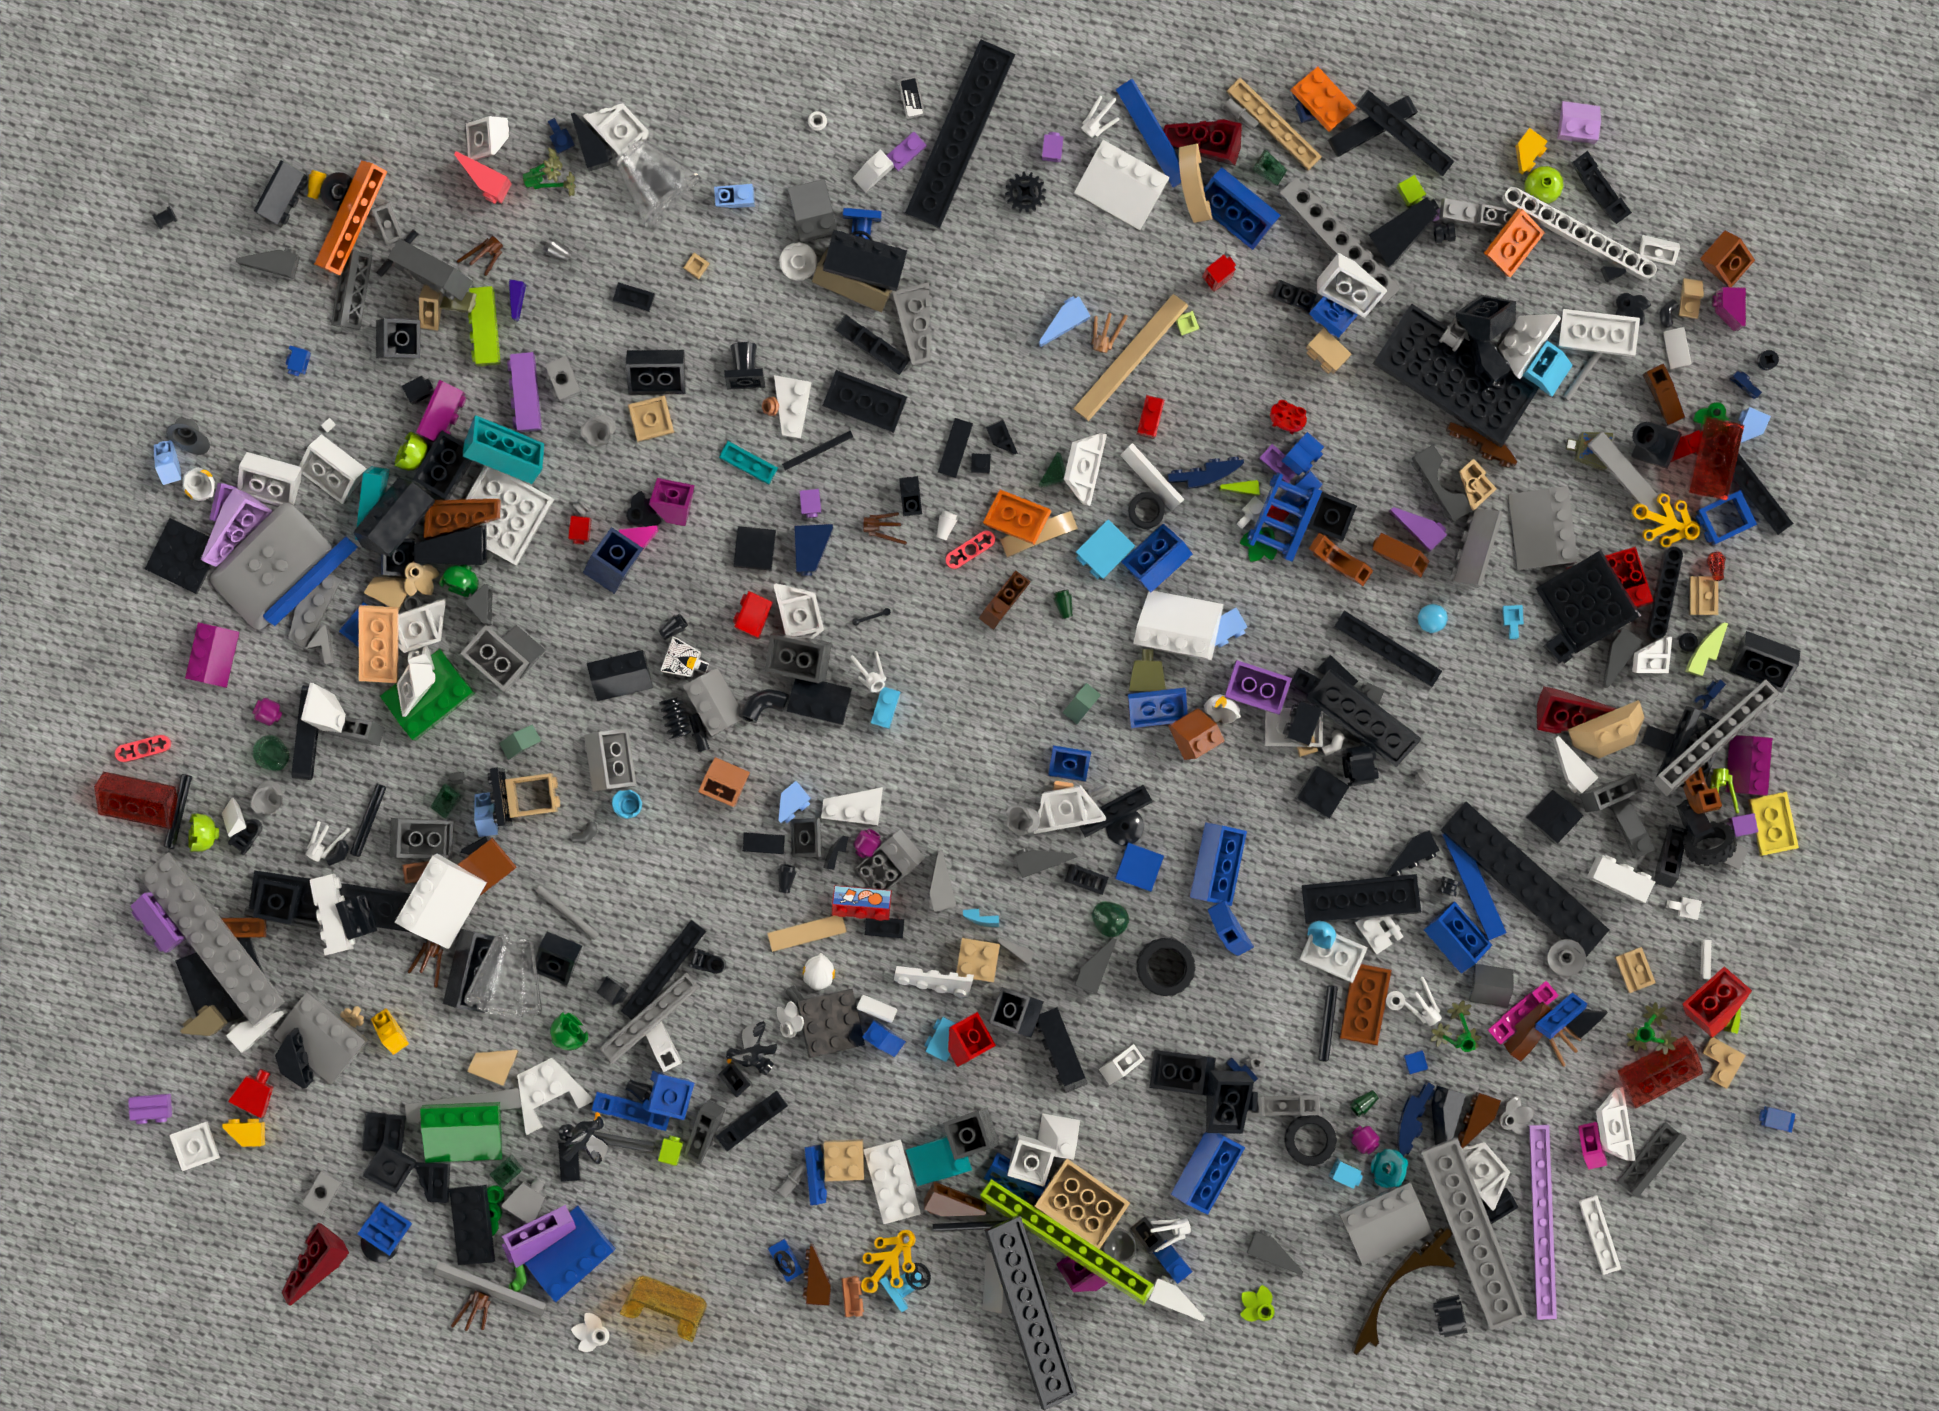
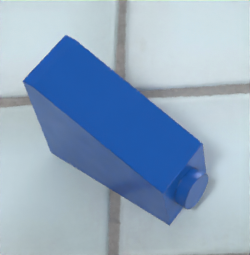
(883, 1038)

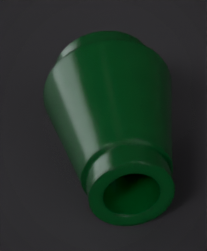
(1063, 601)
(1362, 1104)

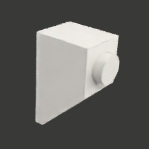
(873, 170)
(1121, 1064)

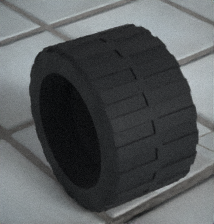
(1185, 979)

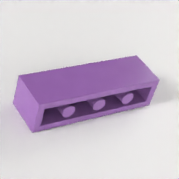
(525, 392)

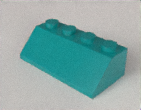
(504, 450)

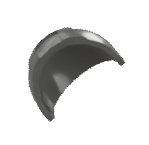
(1120, 1245)

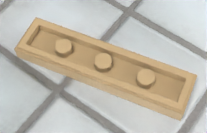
(806, 932)

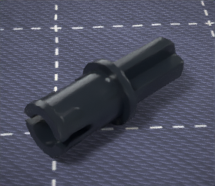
(698, 732)

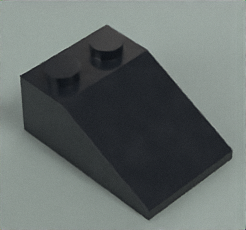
(1181, 1072)
(1227, 1101)

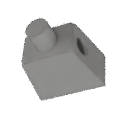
(526, 1200)

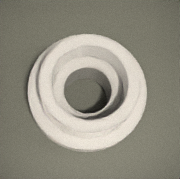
(813, 116)
(1389, 998)

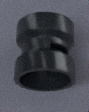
(1444, 232)

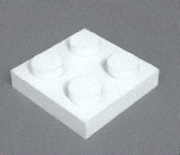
(194, 1146)

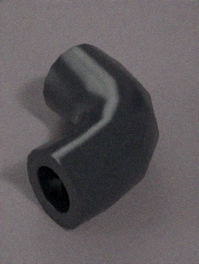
(762, 700)

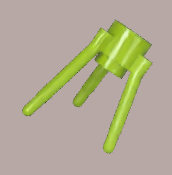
(1719, 778)

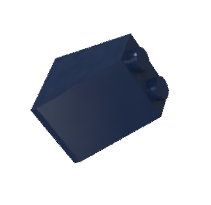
(612, 560)

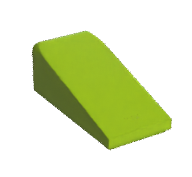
(1246, 487)

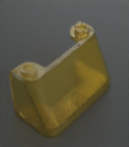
(668, 1301)

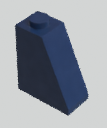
(810, 546)

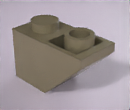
(206, 1023)

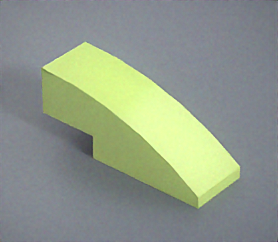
(1706, 650)

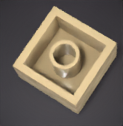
(1328, 351)
(978, 959)
(844, 1160)

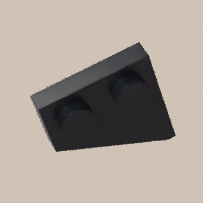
(434, 1180)

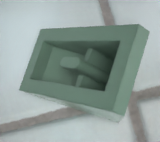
(1081, 703)
(520, 741)

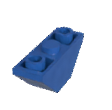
(1229, 929)

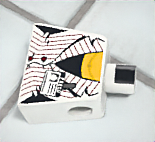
(683, 660)

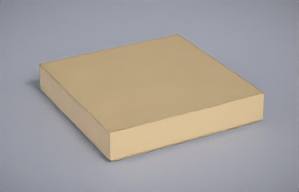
(651, 418)

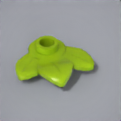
(1255, 1303)

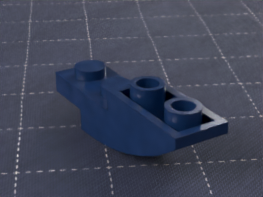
(1214, 472)
(1408, 1125)

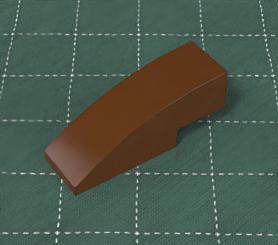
(1527, 1036)

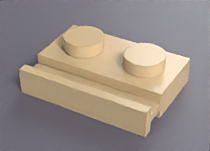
(1703, 596)
(1635, 970)

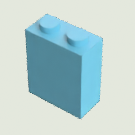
(1104, 550)

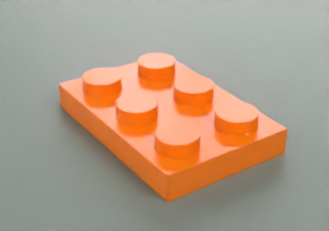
(1323, 99)
(1514, 242)
(1017, 517)

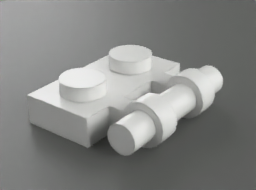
(1375, 934)

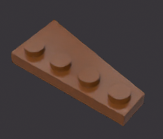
(455, 515)

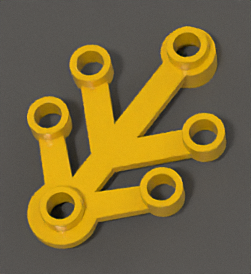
(1669, 522)
(890, 1259)

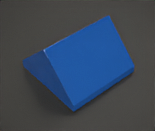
(1069, 763)

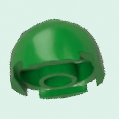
(460, 580)
(567, 1033)

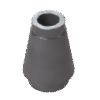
(557, 250)

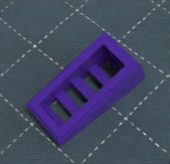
(517, 293)

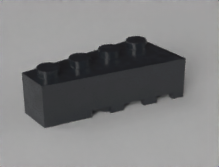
(1061, 1049)

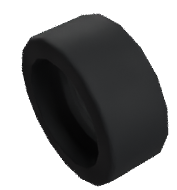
(1156, 499)

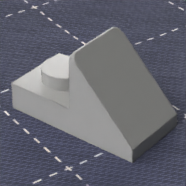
(323, 640)

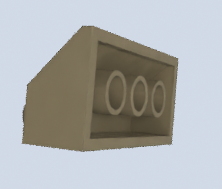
(860, 292)

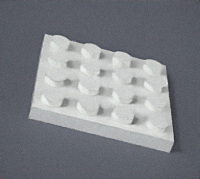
(520, 512)

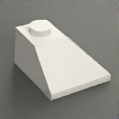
(486, 136)
(414, 685)
(323, 710)
(1059, 1134)
(1030, 1160)

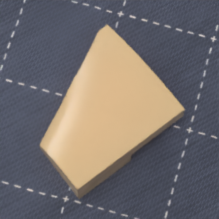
(1476, 484)
(387, 590)
(493, 1065)

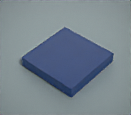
(1139, 867)

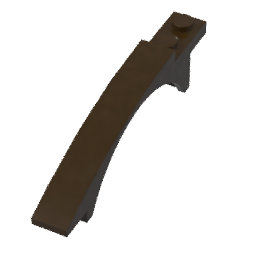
(1430, 1255)

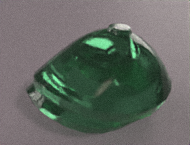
(271, 753)
(1110, 918)

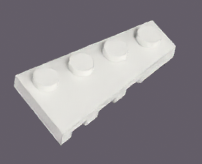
(934, 980)

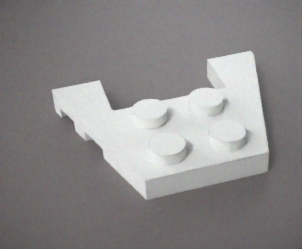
(544, 1084)

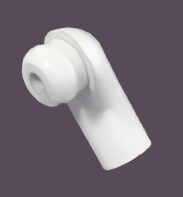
(1336, 744)

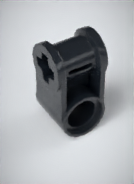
(244, 839)
(705, 961)

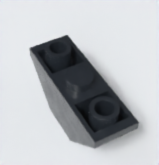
(293, 1060)

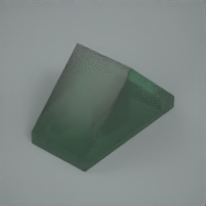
(1269, 168)
(1054, 473)
(446, 800)
(506, 1171)

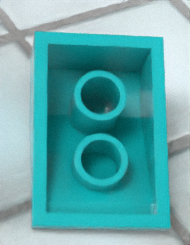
(935, 1161)

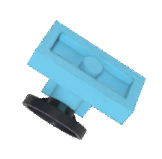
(911, 1282)

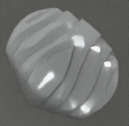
(598, 430)
(267, 798)
(1022, 820)

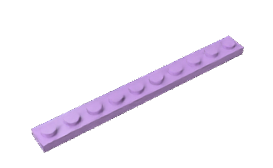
(1542, 1222)

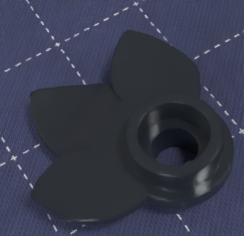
(1634, 308)
(647, 513)

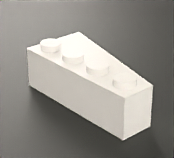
(326, 895)

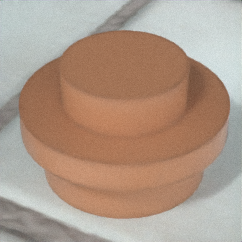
(770, 406)

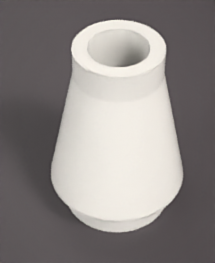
(945, 524)

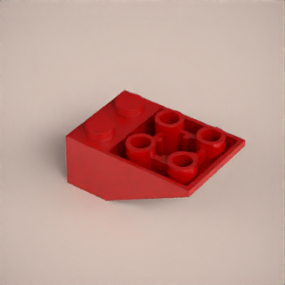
(1631, 575)
(753, 614)

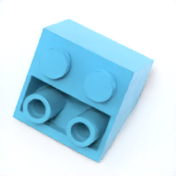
(1548, 368)

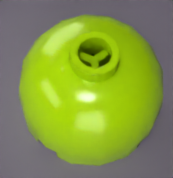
(1535, 184)
(411, 453)
(201, 833)

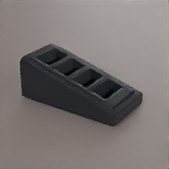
(1071, 873)

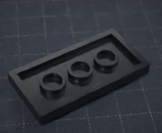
(864, 401)
(472, 1225)

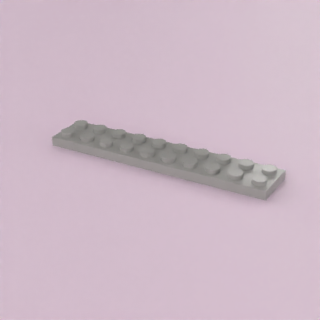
(212, 939)
(1473, 1233)

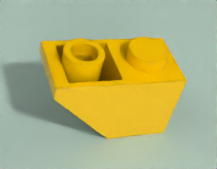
(1528, 149)
(389, 1031)
(246, 1133)

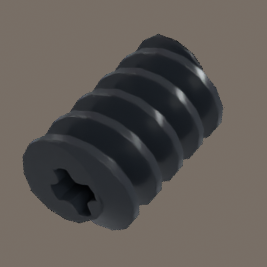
(675, 718)

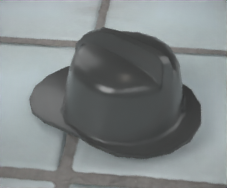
(187, 435)

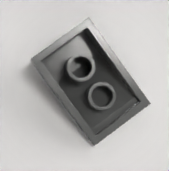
(812, 210)
(798, 657)
(421, 838)

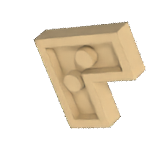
(1727, 1058)

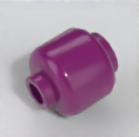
(267, 711)
(867, 843)
(1365, 1139)

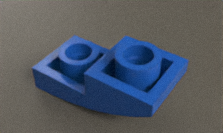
(1305, 482)

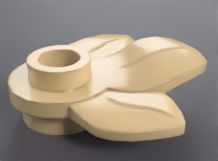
(421, 581)

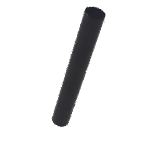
(388, 263)

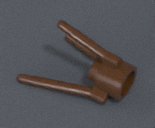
(491, 246)
(872, 524)
(429, 949)
(478, 1301)

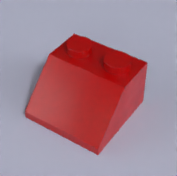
(969, 1039)

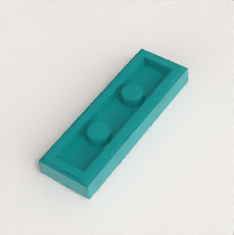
(748, 462)

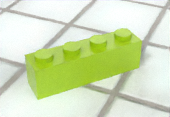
(484, 327)

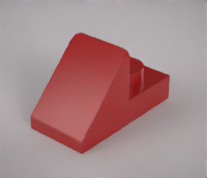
(1687, 445)

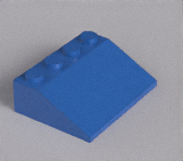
(571, 1257)

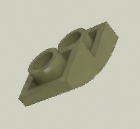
(463, 306)

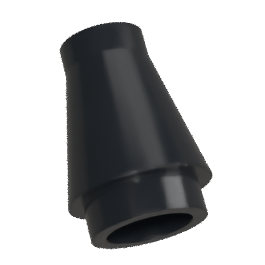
(673, 626)
(786, 877)
(639, 1090)

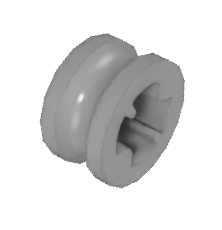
(581, 508)

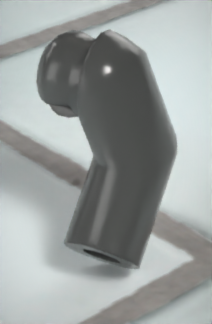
(587, 835)

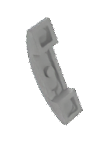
(1286, 1105)

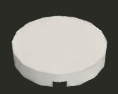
(798, 261)

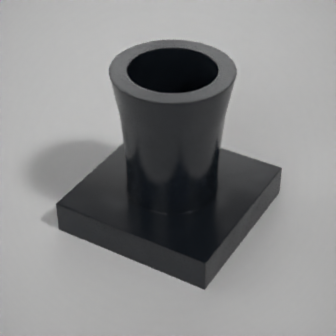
(744, 373)
(1655, 444)

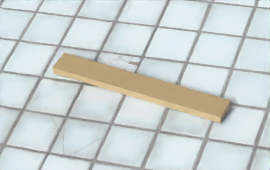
(1130, 357)

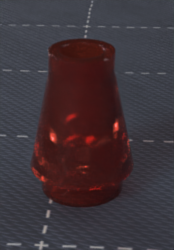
(1716, 564)

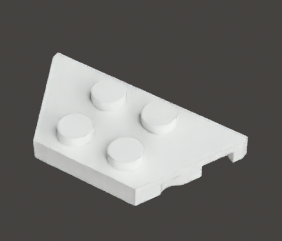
(617, 127)
(1526, 340)
(1084, 466)
(799, 611)
(421, 626)
(1067, 809)
(1615, 1126)
(1487, 1171)

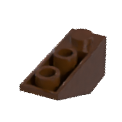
(1664, 394)
(1004, 600)
(1481, 1115)
(818, 1286)

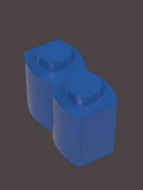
(1303, 453)

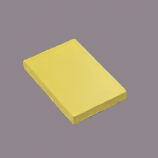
(1774, 823)

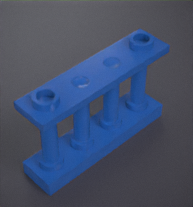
(1303, 514)

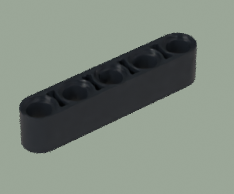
(1368, 128)
(1670, 585)
(305, 744)

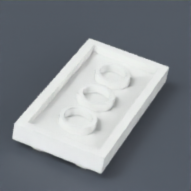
(1599, 332)
(892, 1181)

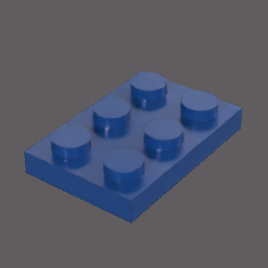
(1332, 316)
(1157, 707)

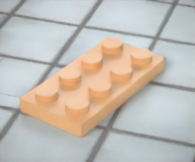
(378, 644)

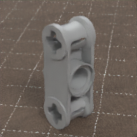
(1454, 333)

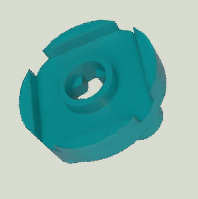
(1398, 1168)

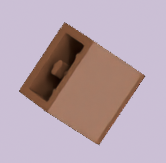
(724, 782)

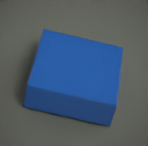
(1416, 1062)

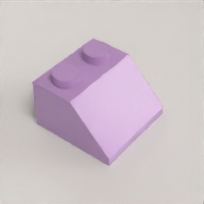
(1579, 122)

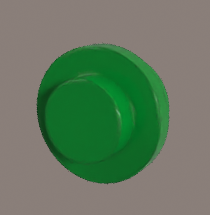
(495, 1194)

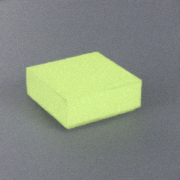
(1187, 323)

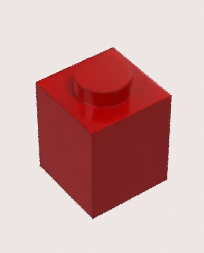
(579, 529)

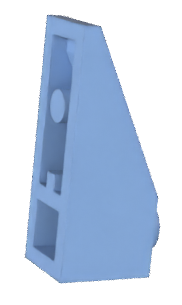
(1068, 317)

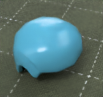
(1432, 618)
(626, 804)
(1322, 933)

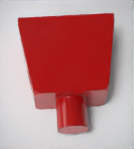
(253, 1094)

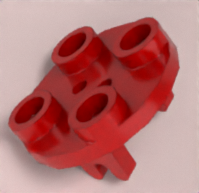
(1288, 416)

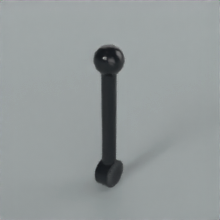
(886, 612)

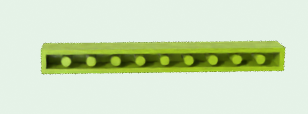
(1068, 1242)

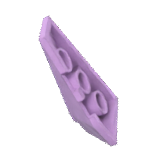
(234, 523)

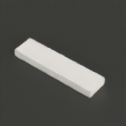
(1152, 477)
(1599, 1234)

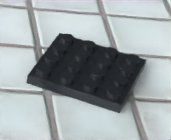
(1588, 601)
(205, 988)

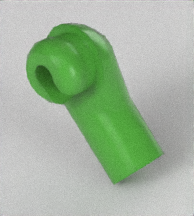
(520, 1279)

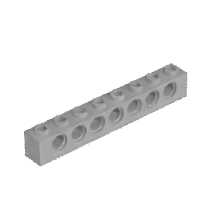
(1328, 238)
(1716, 738)

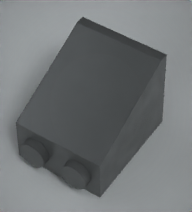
(971, 1133)

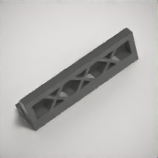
(345, 291)
(1654, 1167)

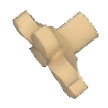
(353, 1016)

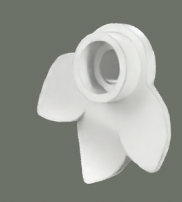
(790, 1020)
(587, 1333)

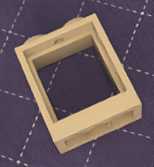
(513, 800)

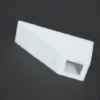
(663, 1047)

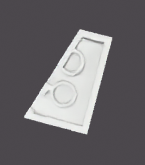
(793, 403)
(854, 807)

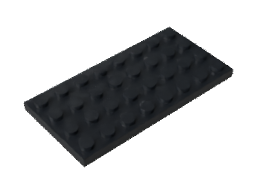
(1451, 377)

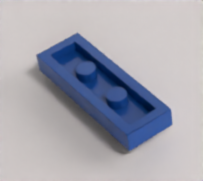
(1561, 1016)
(815, 1175)

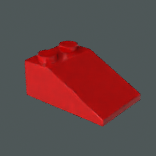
(1716, 1001)

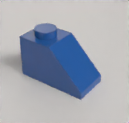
(1777, 1118)
(1173, 1263)

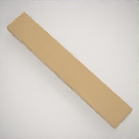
(1274, 124)

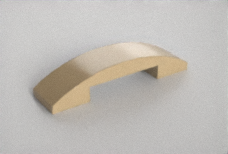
(1192, 183)
(1053, 528)

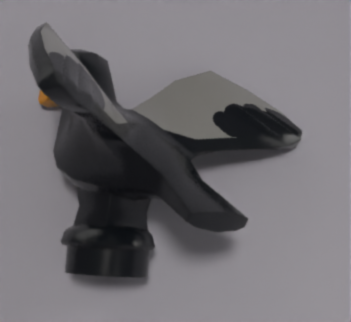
(752, 1051)
(584, 1138)

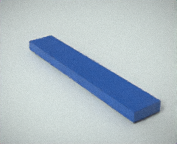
(1151, 130)
(310, 581)
(1477, 891)

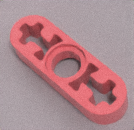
(985, 546)
(130, 757)

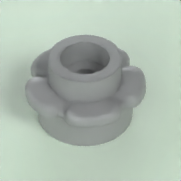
(1423, 776)
(1255, 1057)

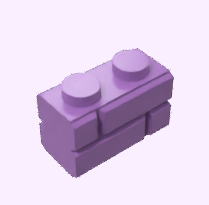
(150, 1107)

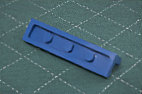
(1000, 1166)

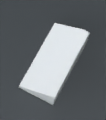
(1659, 250)
(1677, 348)
(233, 818)
(877, 1008)

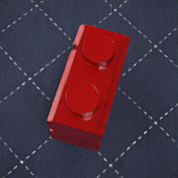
(1150, 417)

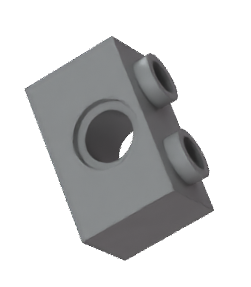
(570, 387)
(313, 1200)

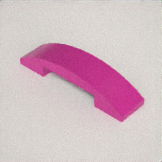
(1504, 1026)

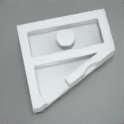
(1653, 657)

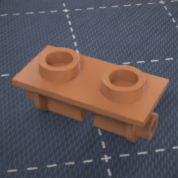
(851, 1290)

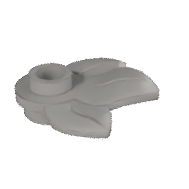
(1519, 1116)

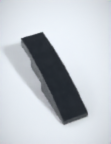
(872, 344)

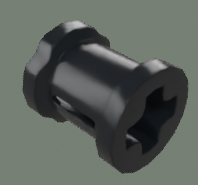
(164, 217)

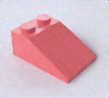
(490, 182)

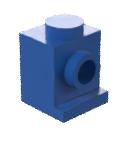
(297, 361)

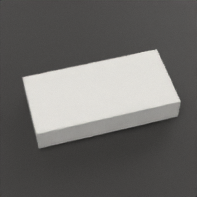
(1705, 968)

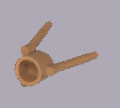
(1102, 343)
(1560, 1033)

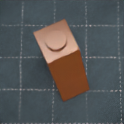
(1401, 554)

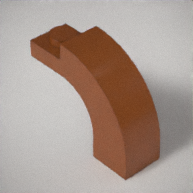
(1340, 560)
(1699, 795)

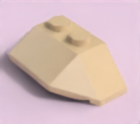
(1609, 732)

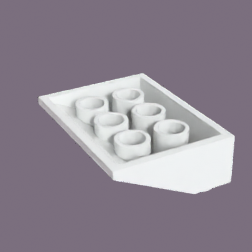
(1121, 185)
(1178, 625)
(440, 901)

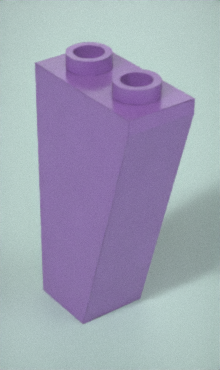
(537, 1236)

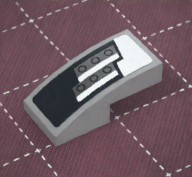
(911, 97)

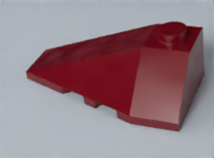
(1216, 139)
(1562, 710)
(320, 1259)

